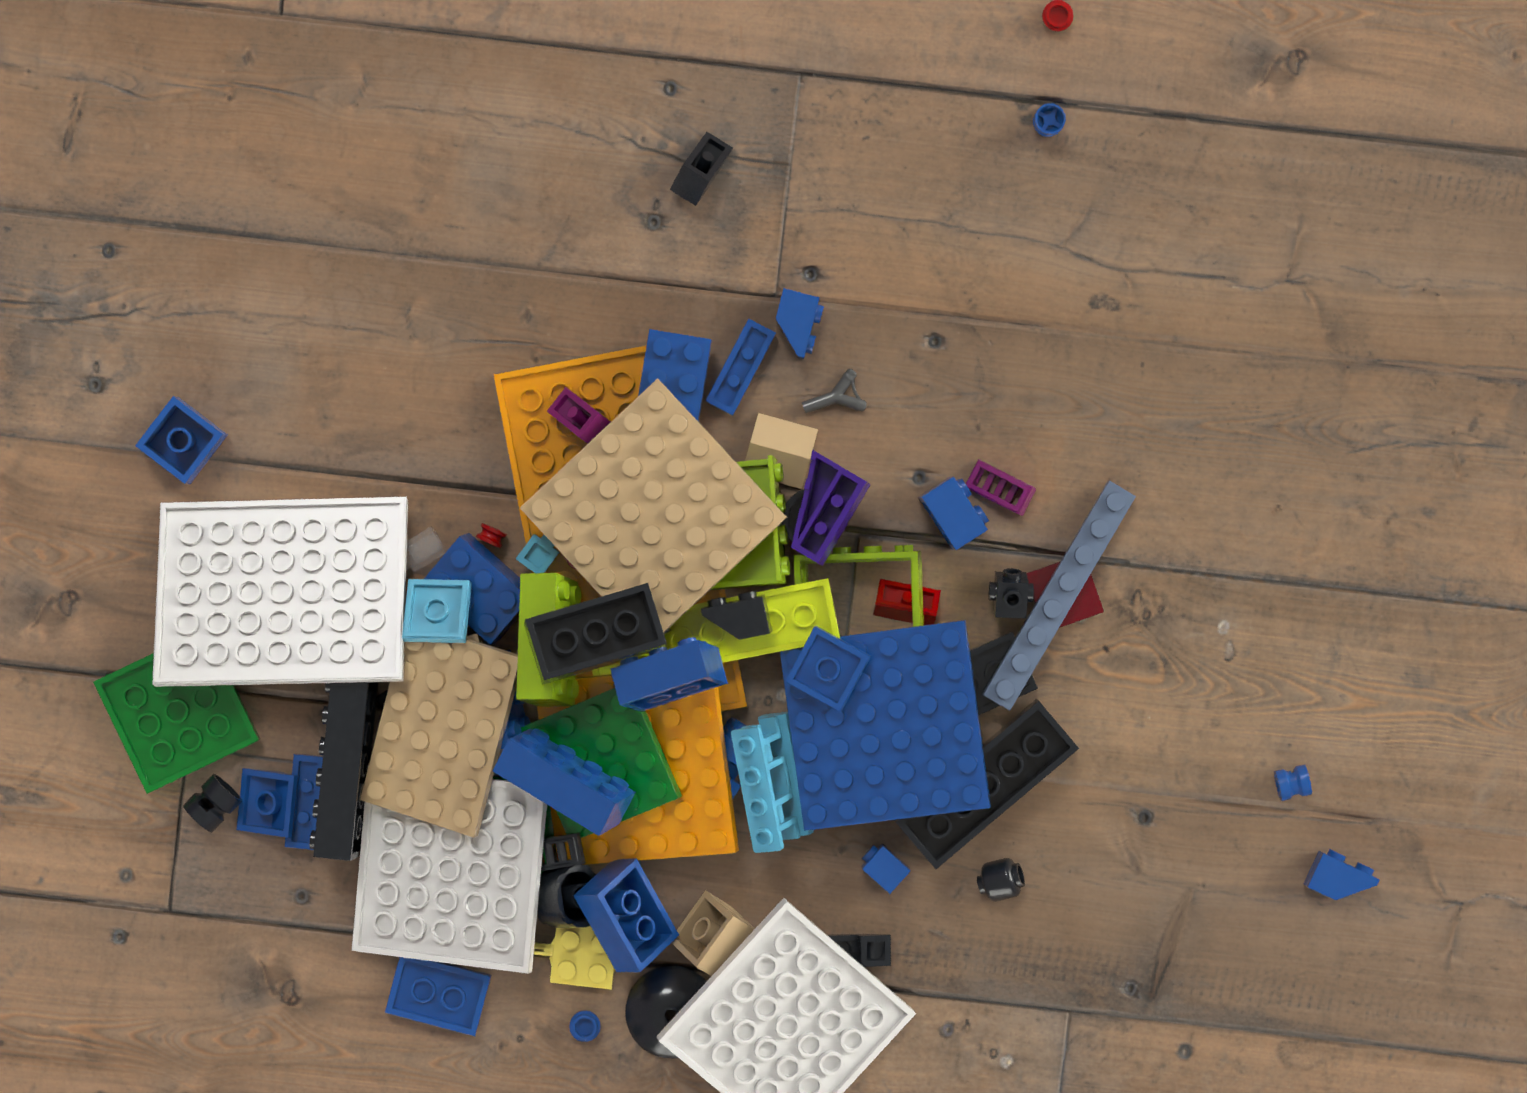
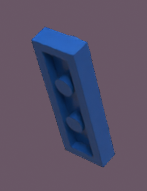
(740, 367)
(306, 792)

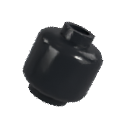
(1001, 879)

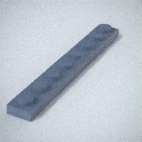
(1058, 595)

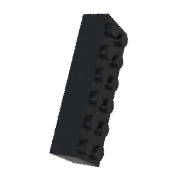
(1014, 763)
(344, 768)

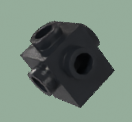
(1010, 593)

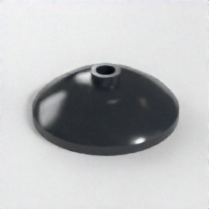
(652, 996)

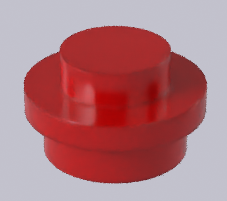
(1057, 15)

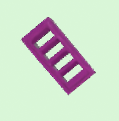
(1024, 499)

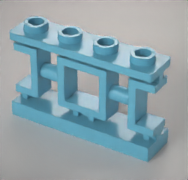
(769, 782)

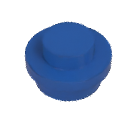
(585, 1026)

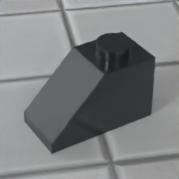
(701, 168)

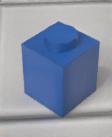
(884, 867)

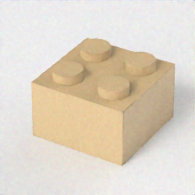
(711, 933)

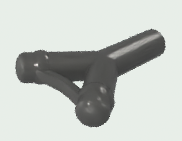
(837, 396)

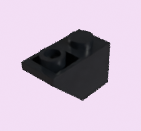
(741, 617)

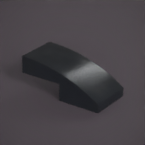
(867, 949)

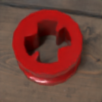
(491, 535)

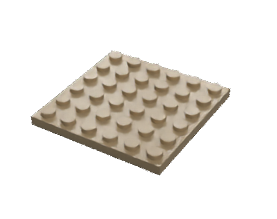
(654, 506)

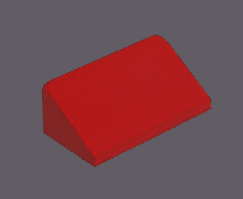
(895, 602)

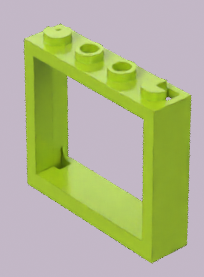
(874, 554)

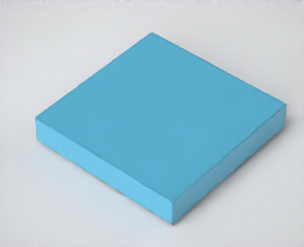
(436, 611)

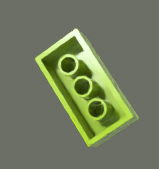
(540, 595)

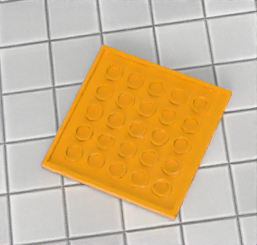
(696, 753)

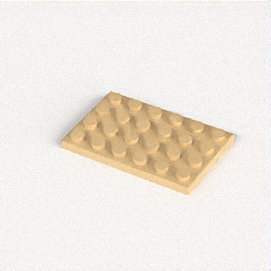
(442, 733)

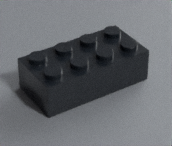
(594, 633)

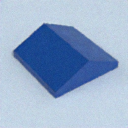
(267, 802)

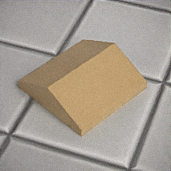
(787, 442)

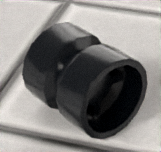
(220, 795)

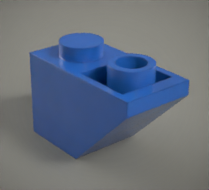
(796, 318)
(1336, 878)

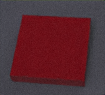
(1086, 604)

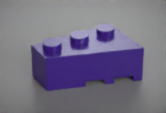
(826, 507)

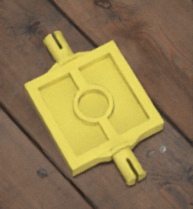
(577, 958)

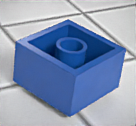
(181, 440)

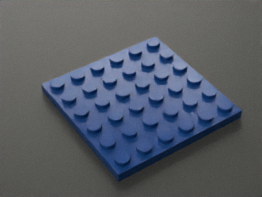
(902, 739)

